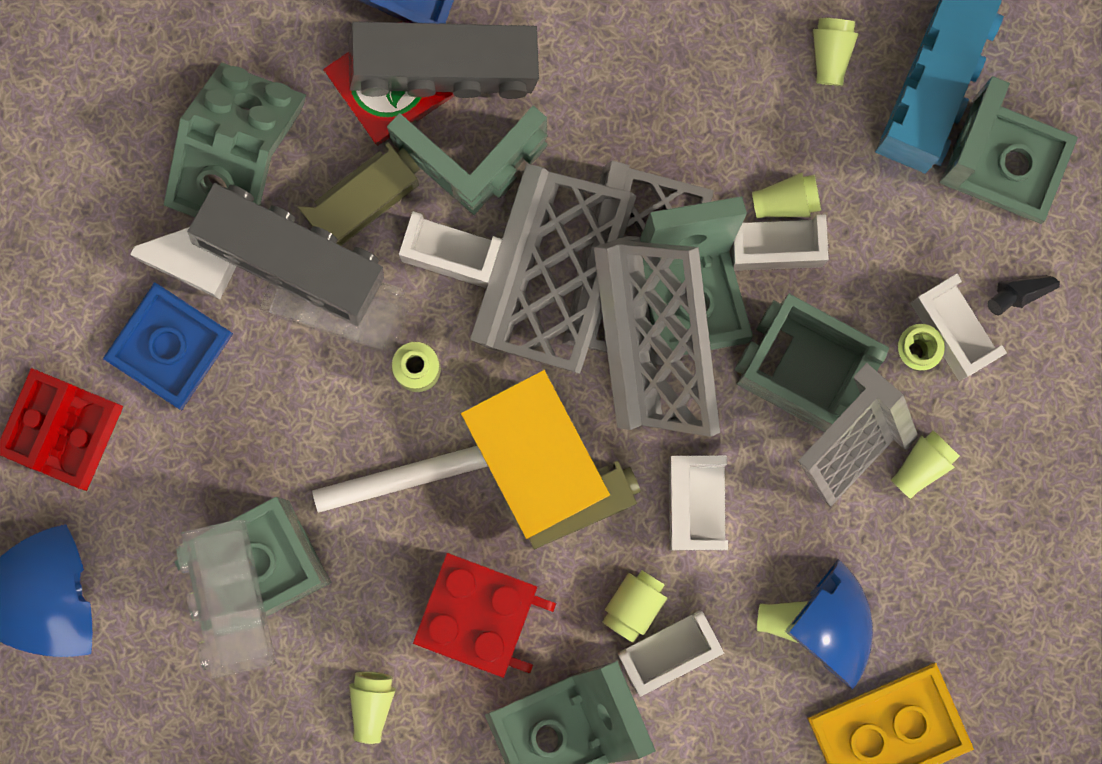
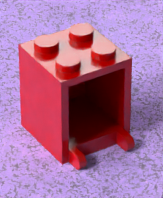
(477, 616)

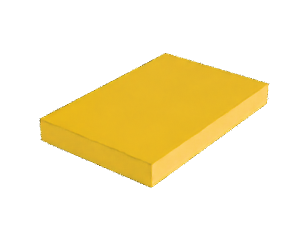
(535, 454)
(894, 724)

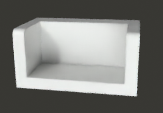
(781, 245)
(449, 251)
(964, 338)
(697, 503)
(670, 653)

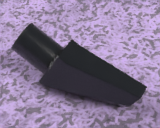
(1021, 292)

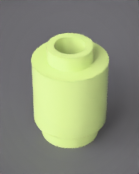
(420, 381)
(634, 605)

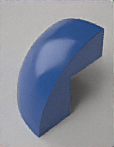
(43, 596)
(837, 625)

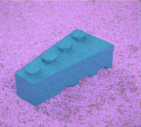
(938, 82)

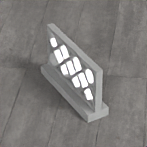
(620, 177)
(516, 261)
(633, 338)
(858, 436)

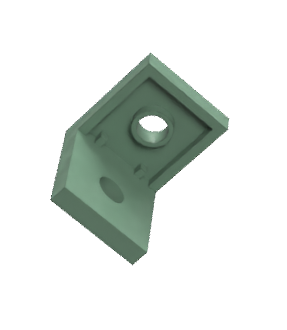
(229, 140)
(981, 150)
(494, 173)
(712, 229)
(589, 713)

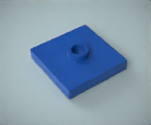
(168, 346)

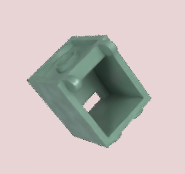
(817, 367)
(282, 555)

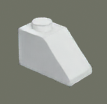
(186, 262)

